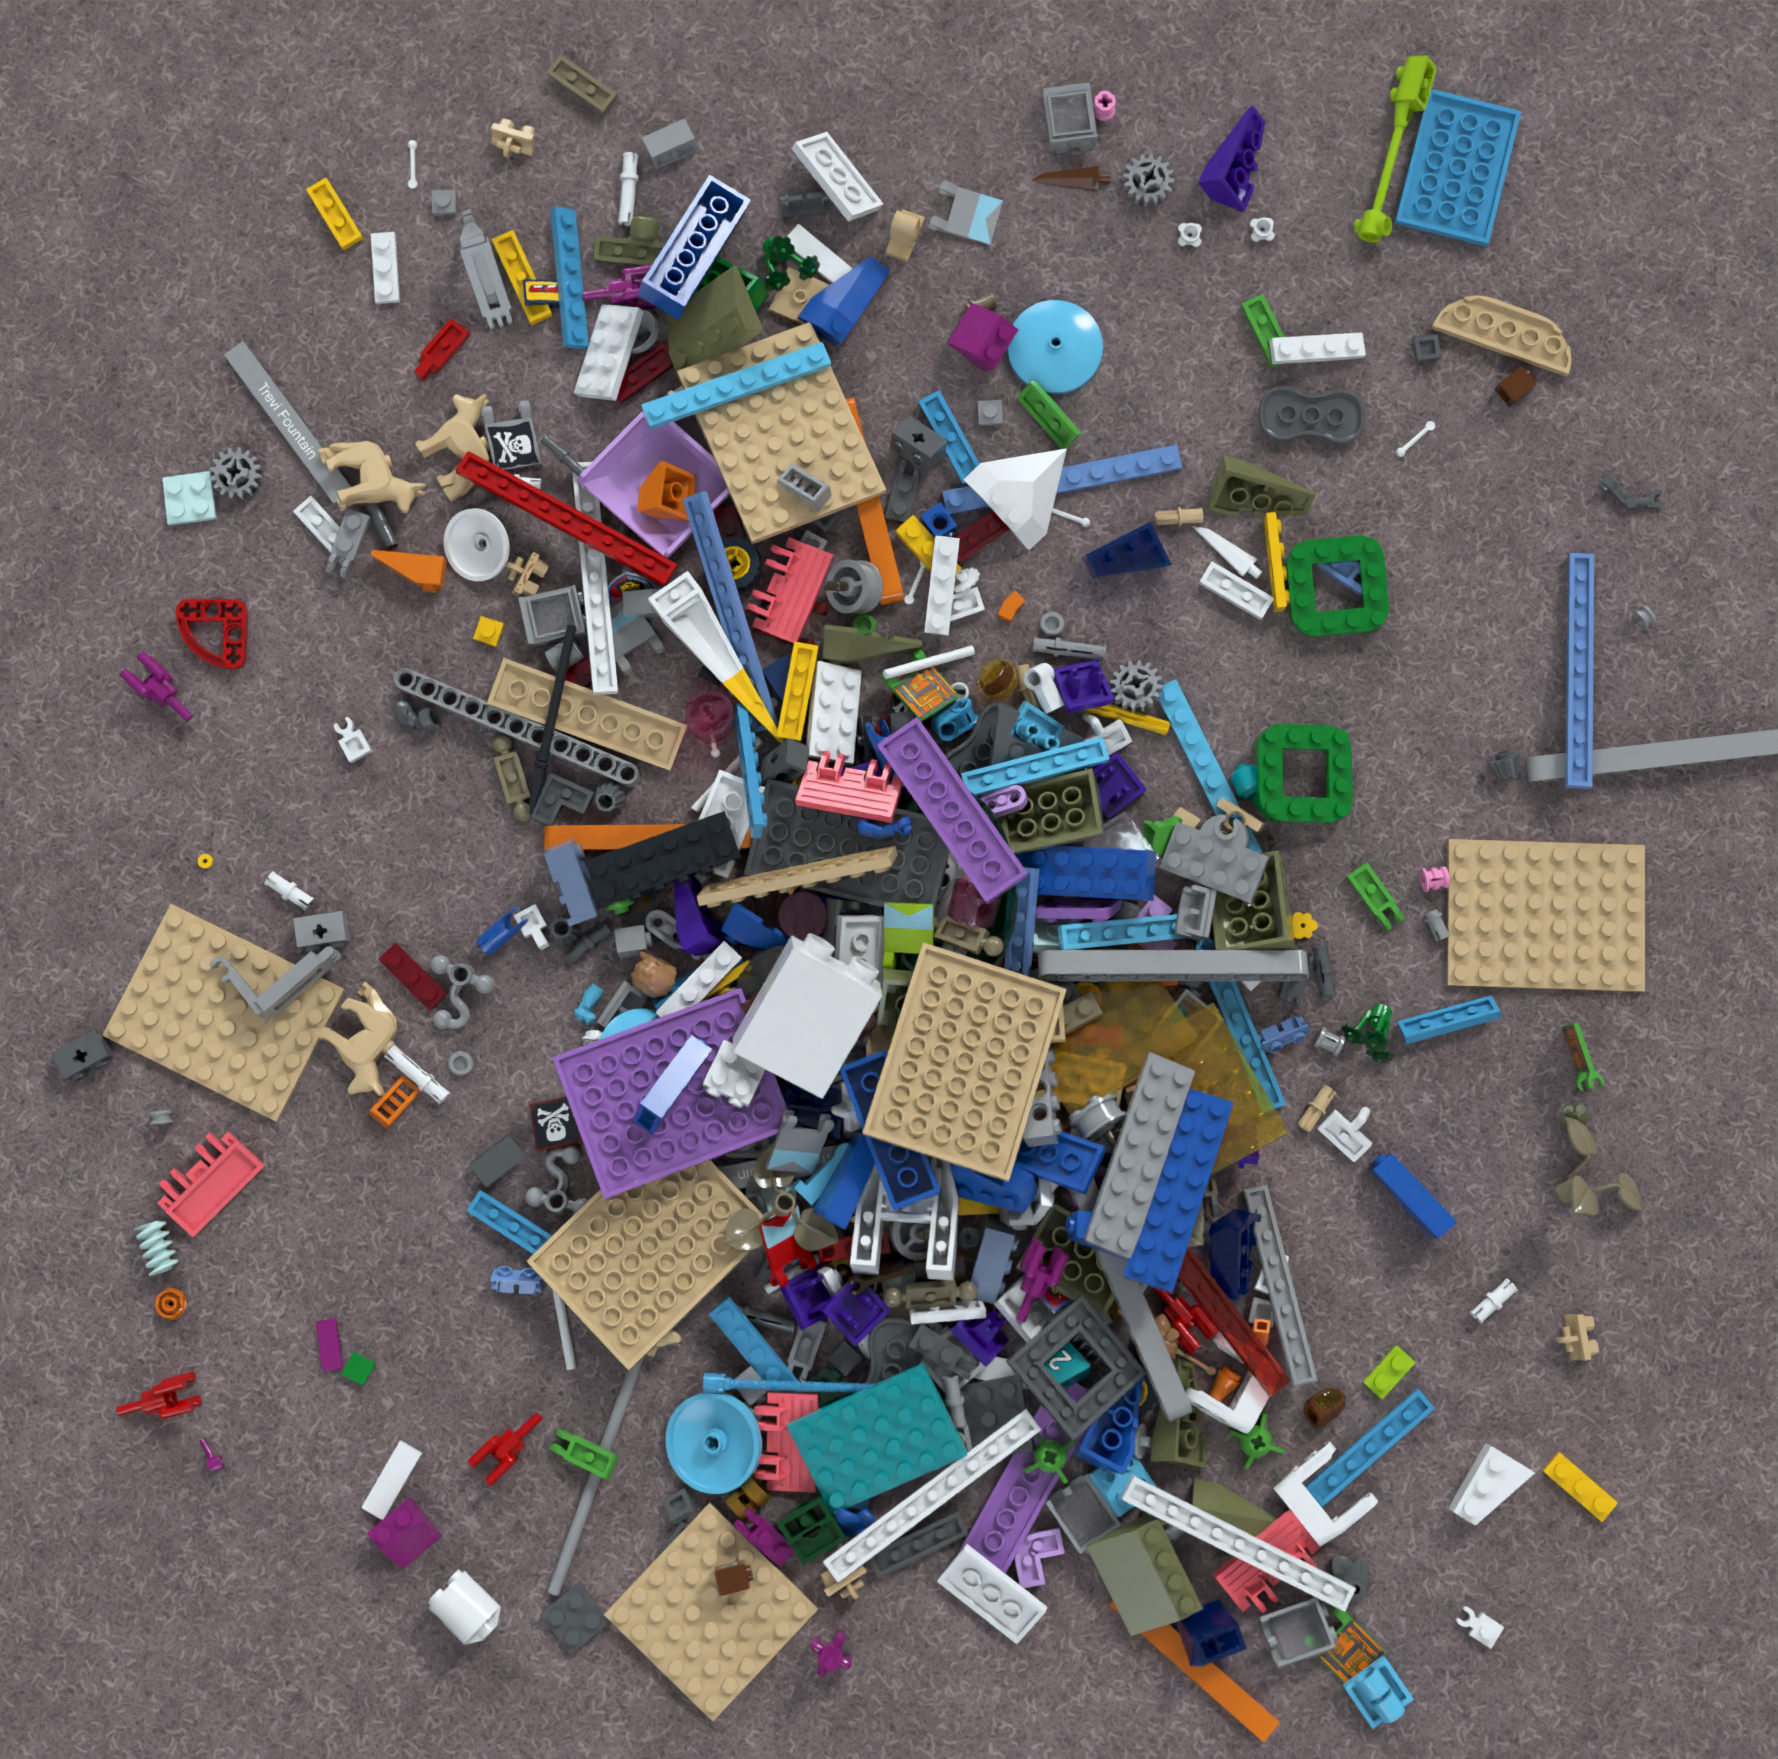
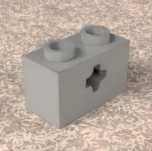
(308, 926)

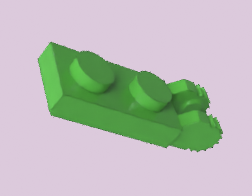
(1374, 894)
(586, 1454)

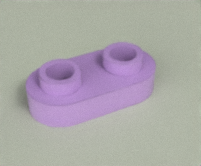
(1003, 800)

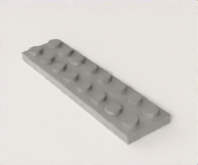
(1139, 1155)

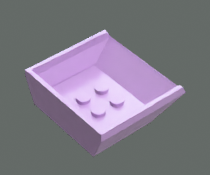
(628, 462)

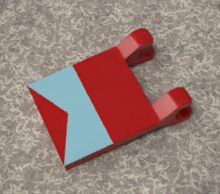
(782, 1247)

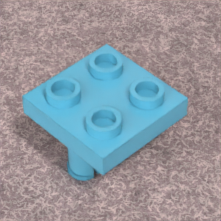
(1037, 727)

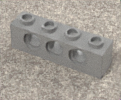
(1047, 1130)

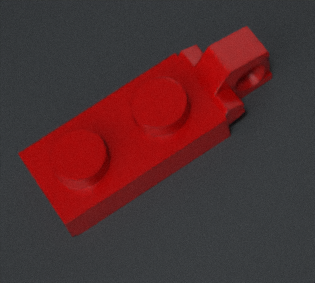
(441, 349)

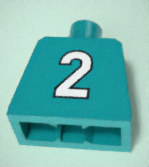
(1068, 1366)

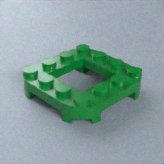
(1344, 621)
(1269, 773)

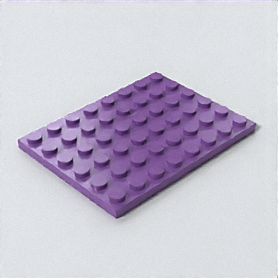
(616, 1073)

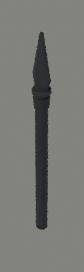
(538, 776)

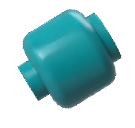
(1244, 781)

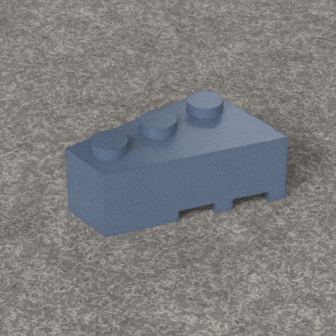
(573, 881)
(993, 1259)

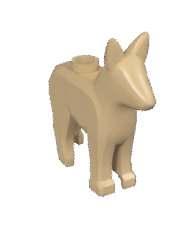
(459, 437)
(375, 476)
(367, 1045)

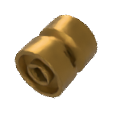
(753, 1492)

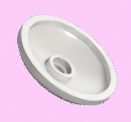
(465, 544)

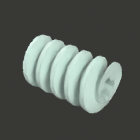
(156, 1247)

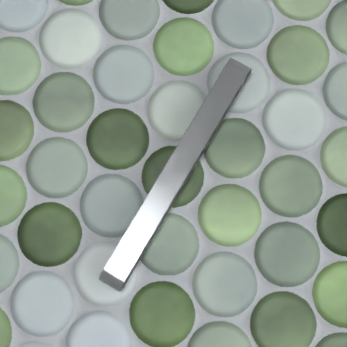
(506, 723)
(1661, 754)
(1173, 965)
(1140, 1323)

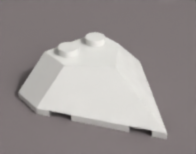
(1021, 491)

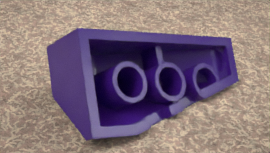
(1229, 169)
(695, 925)

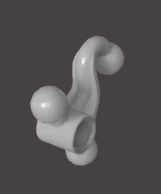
(484, 984)
(536, 1196)

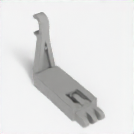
(484, 273)
(287, 987)

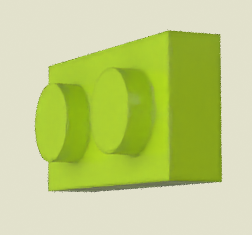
(1388, 1372)

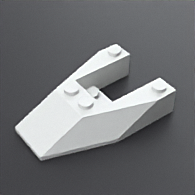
(937, 1211)

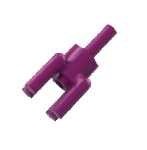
(623, 289)
(156, 686)
(1039, 1275)
(831, 1654)

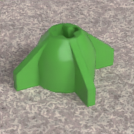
(1159, 833)
(1256, 1442)
(1050, 1456)

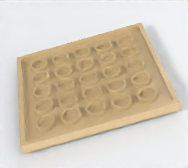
(704, 1639)

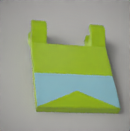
(906, 929)

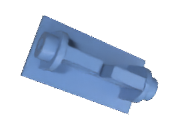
(1293, 1031)
(505, 1279)

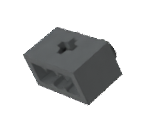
(918, 444)
(785, 762)
(68, 1057)

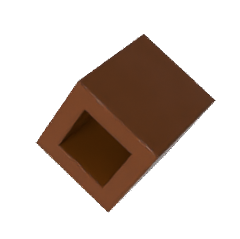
(1515, 386)
(733, 1577)

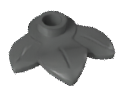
(1352, 1573)

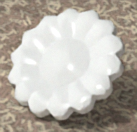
(965, 579)
(1141, 1441)

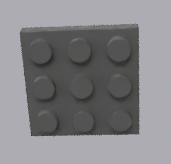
(992, 1405)

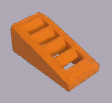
(374, 1111)

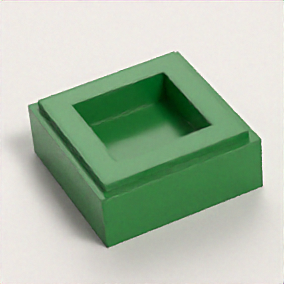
(358, 1368)

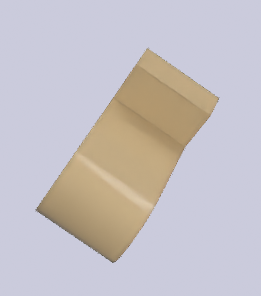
(903, 231)
(1231, 810)

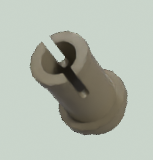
(986, 302)

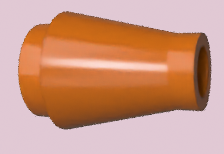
(1224, 1383)

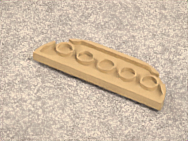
(1507, 331)

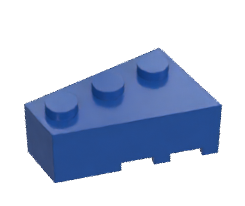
(1010, 1195)

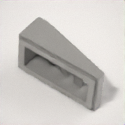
(818, 494)

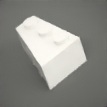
(1488, 1484)

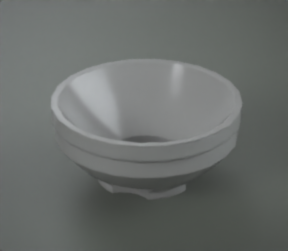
(647, 324)

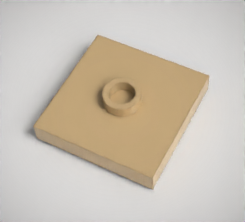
(795, 296)

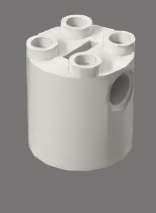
(465, 1608)

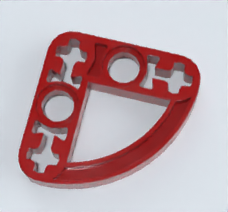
(230, 623)

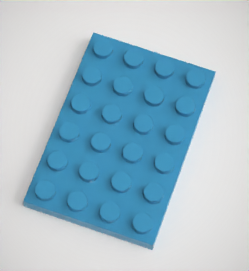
(1458, 167)

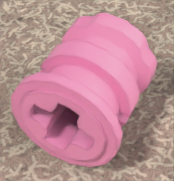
(1101, 112)
(1426, 876)

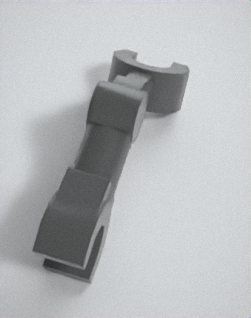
(1609, 485)

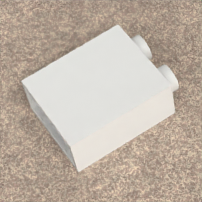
(808, 1014)

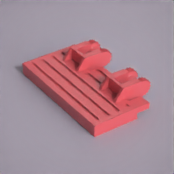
(794, 591)
(852, 793)
(212, 1185)
(790, 1470)
(1245, 1580)

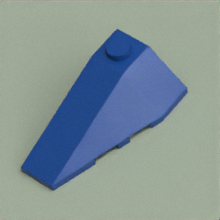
(843, 302)
(751, 930)
(1111, 1438)

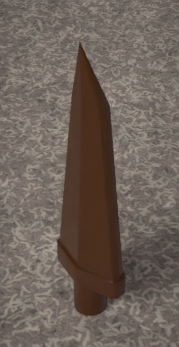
(1077, 178)

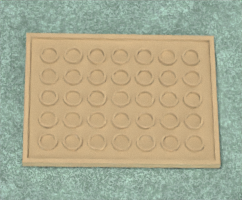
(783, 425)
(1546, 915)
(205, 1028)
(964, 1062)
(644, 1257)

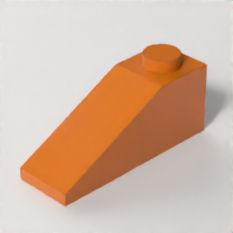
(422, 570)

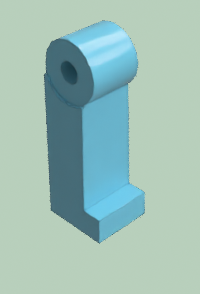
(814, 1186)

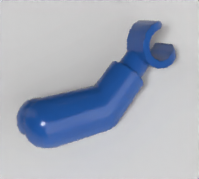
(877, 832)

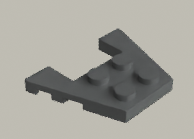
(1008, 747)

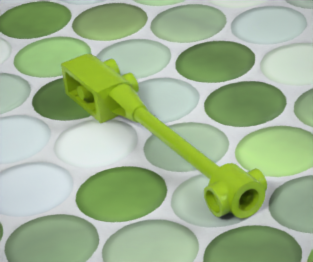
(1411, 95)

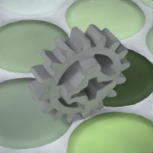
(1141, 174)
(230, 464)
(1145, 683)

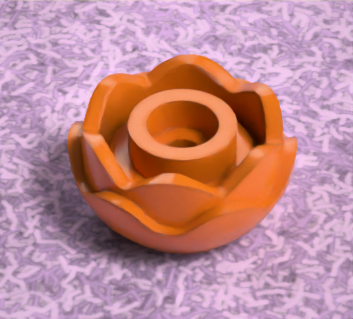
(163, 1307)

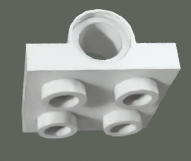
(1010, 1304)

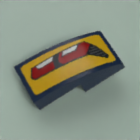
(541, 293)

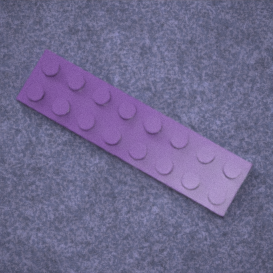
(952, 810)
(1018, 1496)

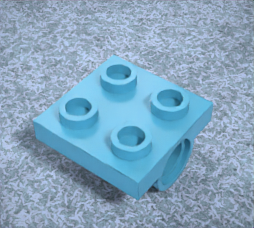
(1113, 1484)
(1378, 1693)

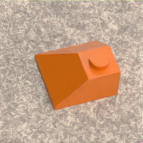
(663, 492)

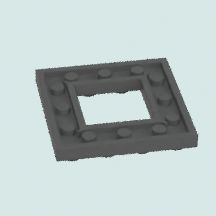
(1122, 1366)

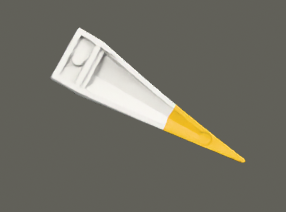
(692, 620)

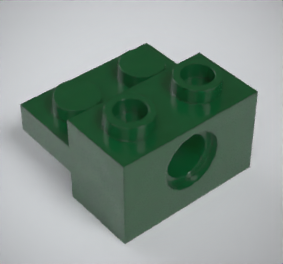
(803, 1519)

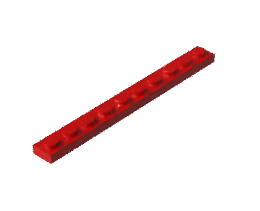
(566, 518)

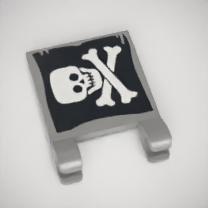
(513, 441)

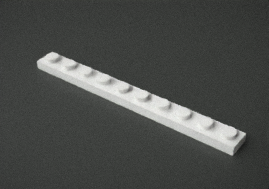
(596, 599)
(932, 1495)
(1237, 1543)

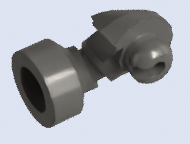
(427, 719)

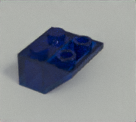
(1210, 1634)

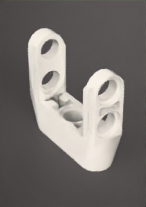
(1245, 1405)
(1306, 1507)

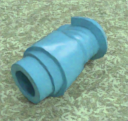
(587, 1005)

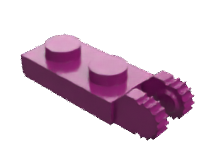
(766, 1538)

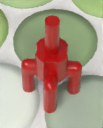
(1184, 1317)
(164, 1399)
(504, 1448)

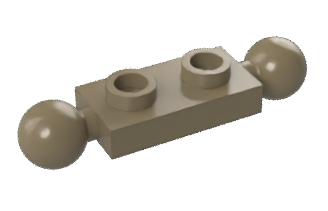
(512, 777)
(966, 937)
(930, 1294)

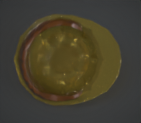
(997, 679)

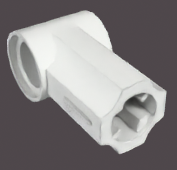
(1044, 686)

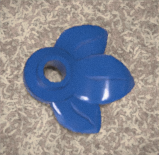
(854, 1524)

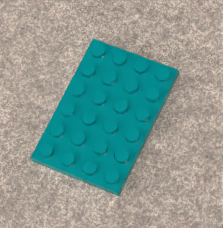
(877, 1438)

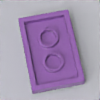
(1078, 909)

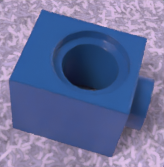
(935, 514)

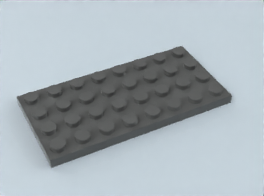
(810, 835)

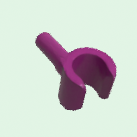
(213, 1463)

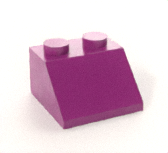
(982, 337)
(404, 1533)

